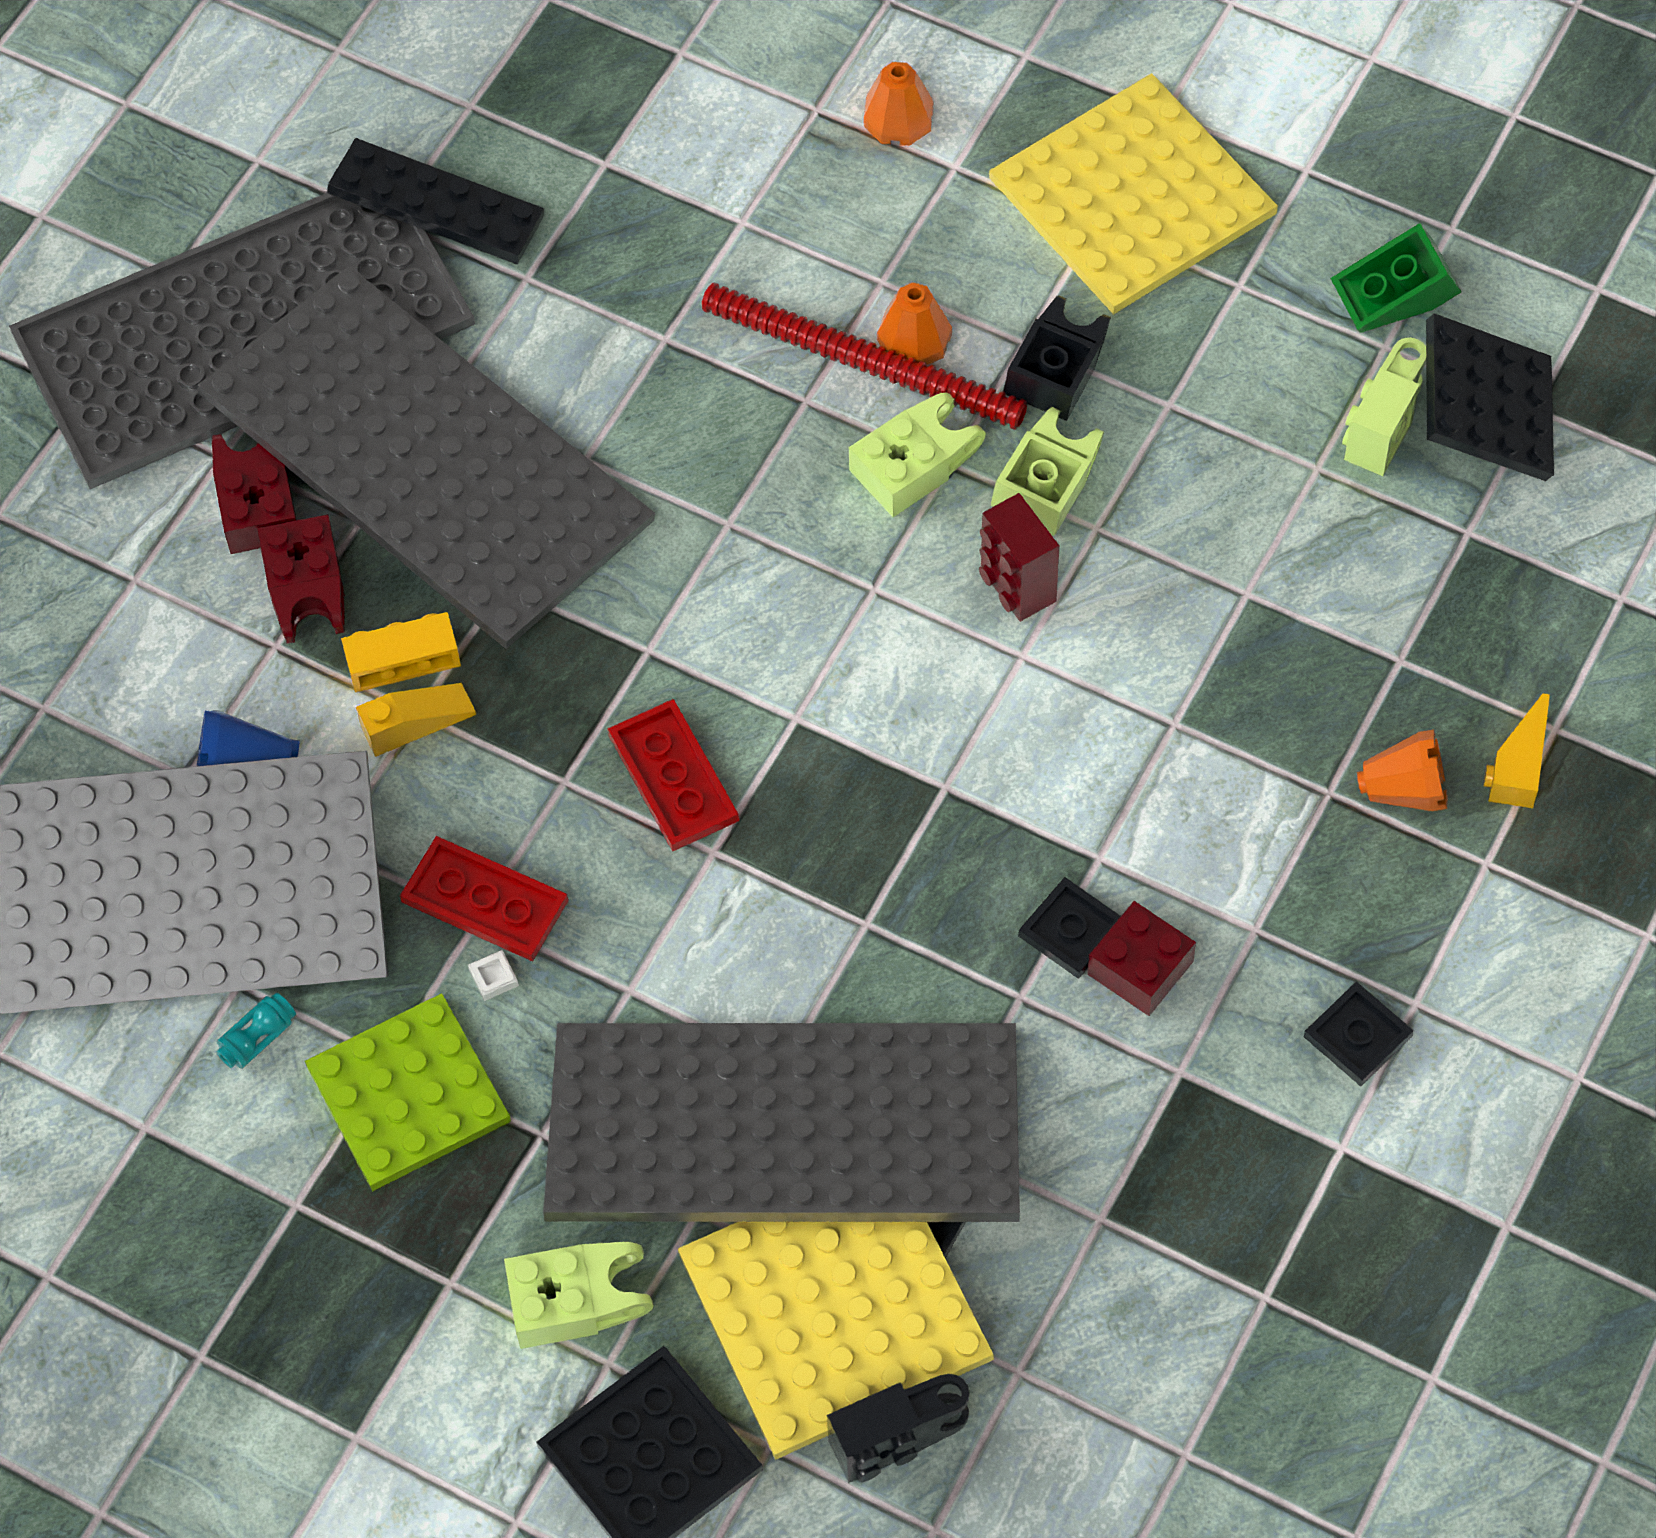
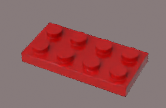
(673, 775)
(484, 898)

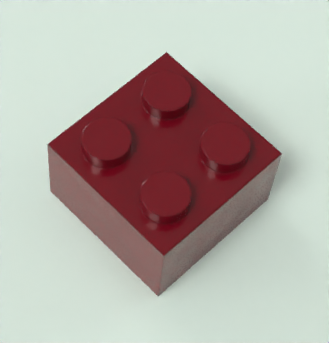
(1141, 958)

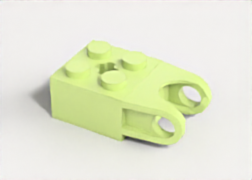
(1386, 409)
(912, 454)
(1048, 470)
(582, 1287)

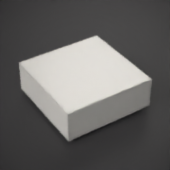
(493, 975)

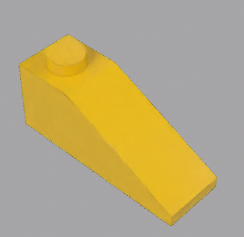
(412, 714)
(1519, 759)

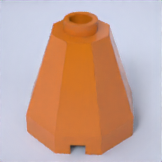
(898, 106)
(915, 325)
(1407, 774)

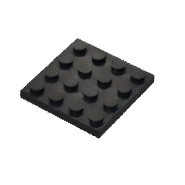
(1489, 397)
(649, 1453)

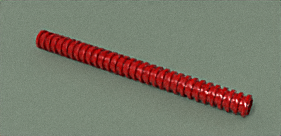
(862, 355)

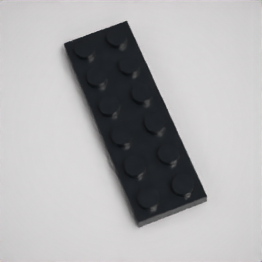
(435, 200)

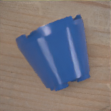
(233, 740)

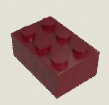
(1019, 557)

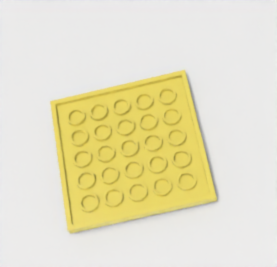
(1133, 193)
(830, 1316)

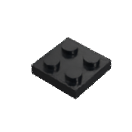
(1068, 926)
(1358, 1033)

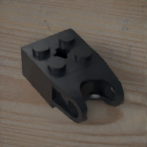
(1056, 360)
(895, 1425)

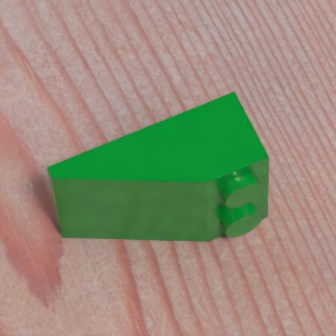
(1396, 281)

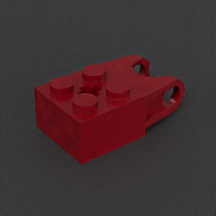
(250, 493)
(303, 573)

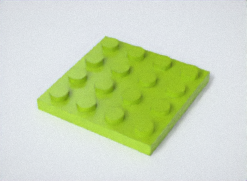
(407, 1091)

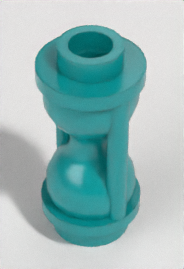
(269, 1018)

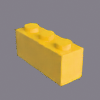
(401, 651)

